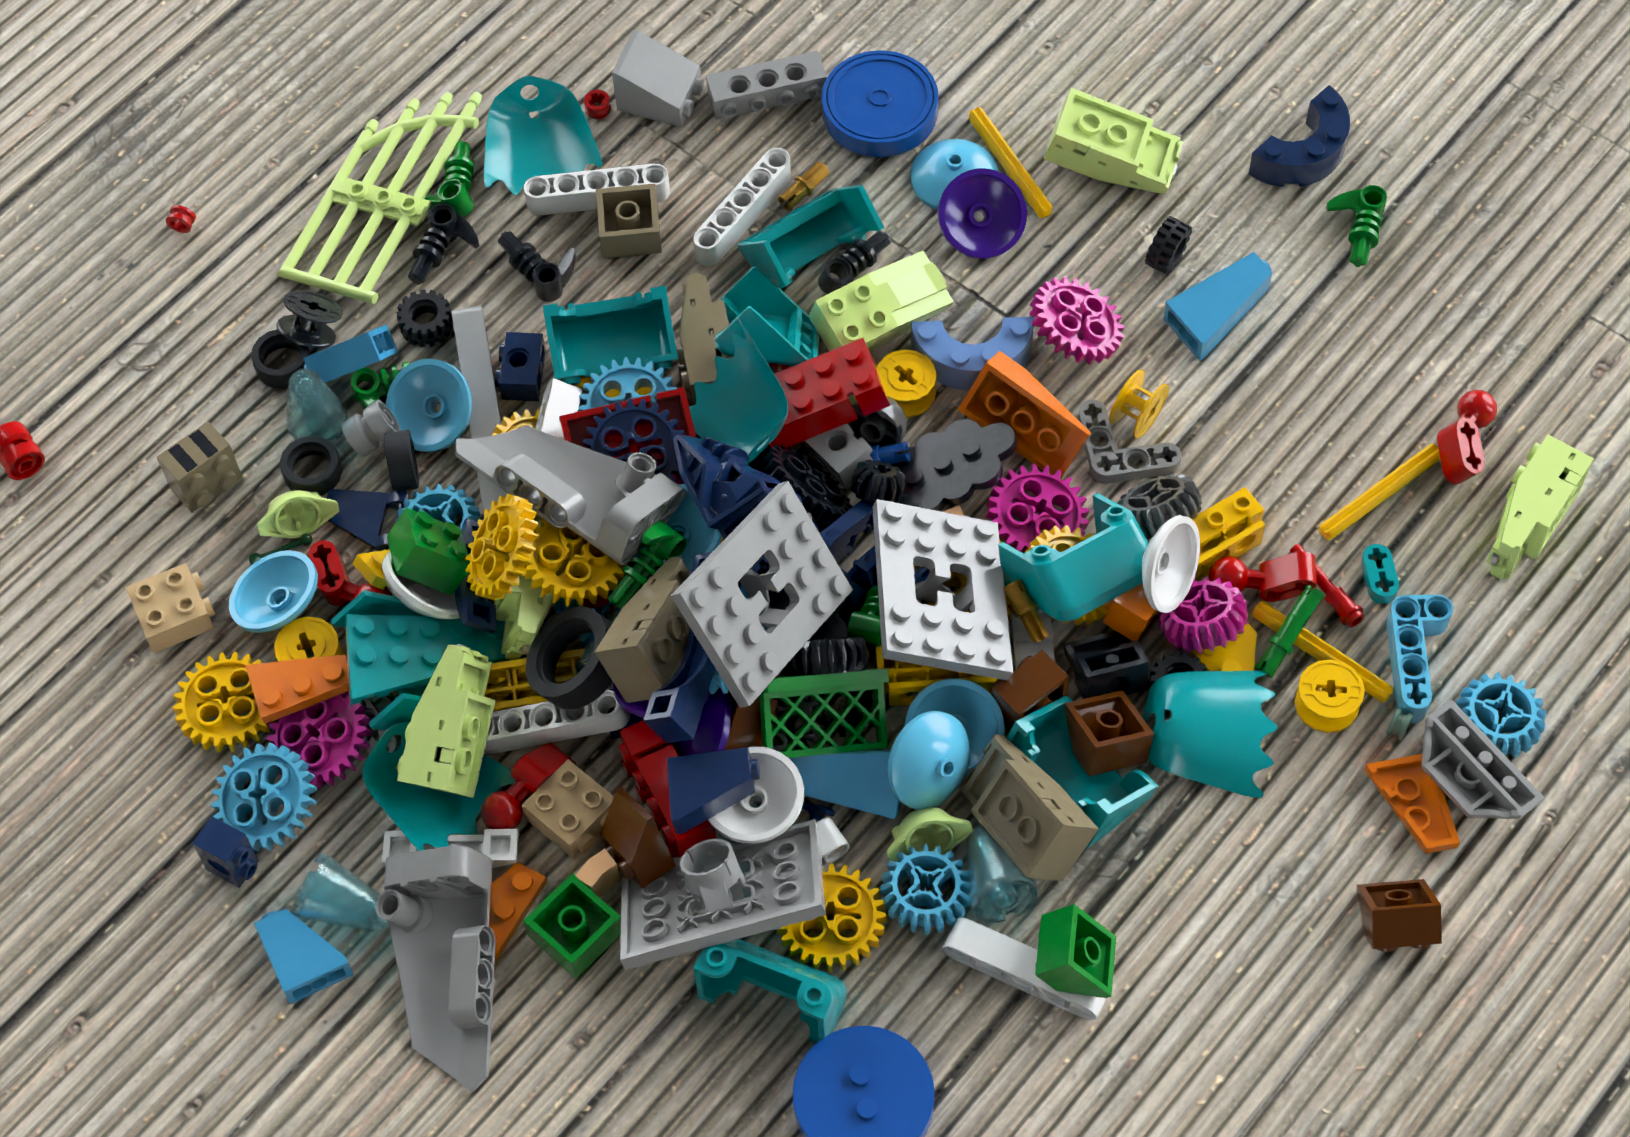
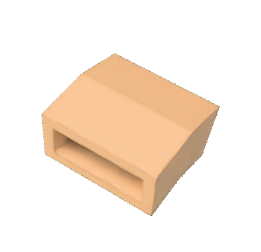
(599, 873)

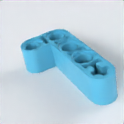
(1414, 658)

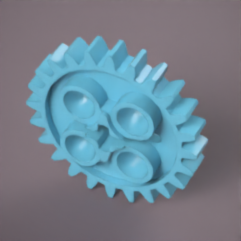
(627, 380)
(264, 795)

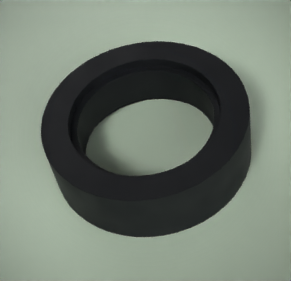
(547, 649)

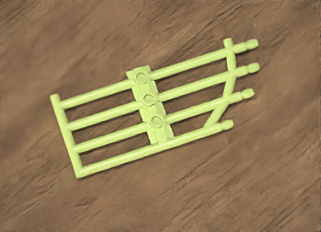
(378, 200)

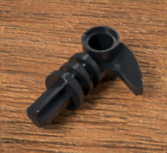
(445, 228)
(853, 261)
(538, 270)

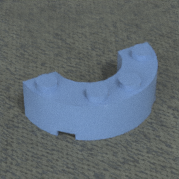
(961, 363)

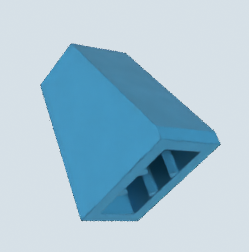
(352, 354)
(300, 956)

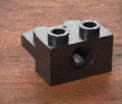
(1108, 664)

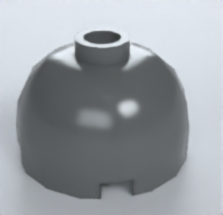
(881, 427)

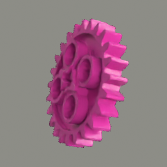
(1076, 320)
(1048, 491)
(336, 752)

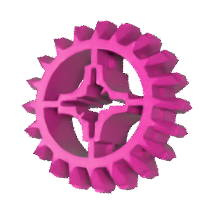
(1206, 617)

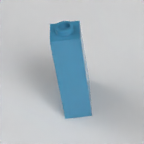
(1217, 304)
(850, 780)

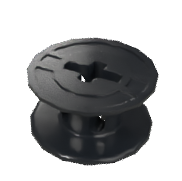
(309, 319)

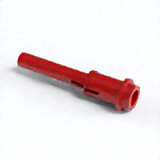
(1336, 597)

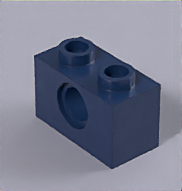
(525, 381)
(226, 852)

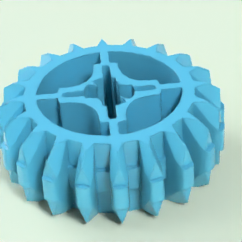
(443, 504)
(1518, 713)
(907, 906)

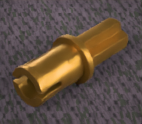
(804, 185)
(1026, 610)

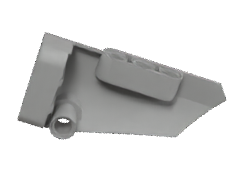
(577, 487)
(444, 954)

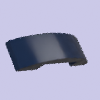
(474, 609)

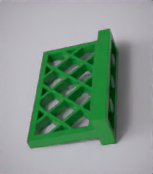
(828, 684)

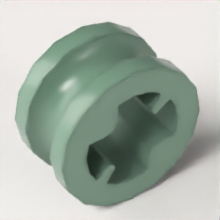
(1399, 724)

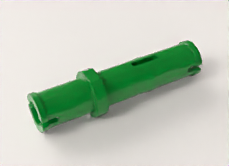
(1282, 642)

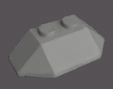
(1473, 768)

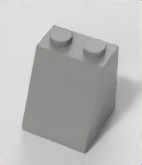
(655, 81)

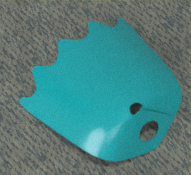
(539, 146)
(743, 403)
(1211, 728)
(425, 813)

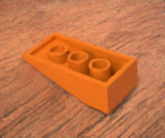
(1041, 424)

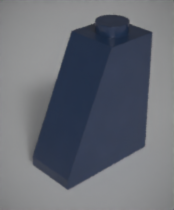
(708, 784)

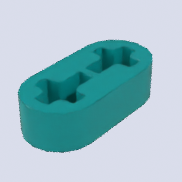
(1373, 575)

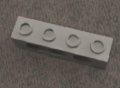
(766, 85)
(838, 462)

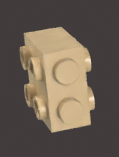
(171, 607)
(569, 809)

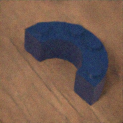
(1310, 159)

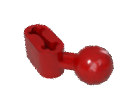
(1460, 442)
(1275, 579)
(344, 590)
(504, 808)

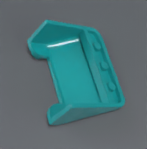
(772, 320)

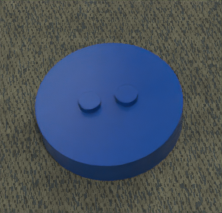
(880, 103)
(863, 1086)

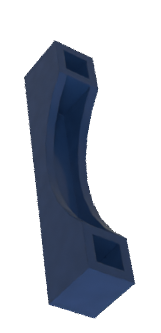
(679, 703)

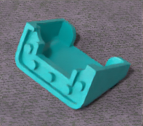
(610, 330)
(1102, 797)
(817, 993)

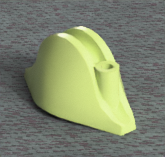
(296, 514)
(929, 827)

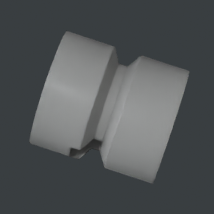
(366, 430)

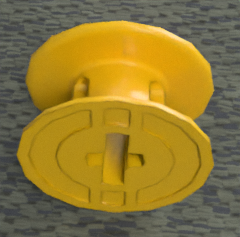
(909, 380)
(1129, 398)
(307, 633)
(1345, 698)

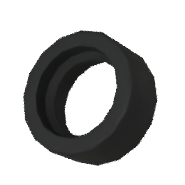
(266, 345)
(305, 447)
(401, 460)

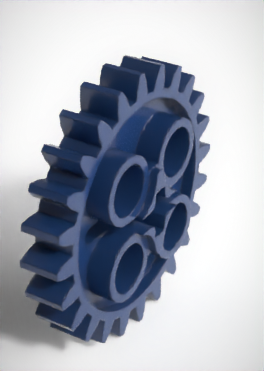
(625, 422)

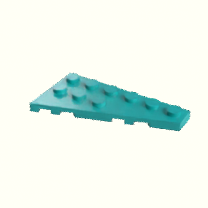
(405, 650)

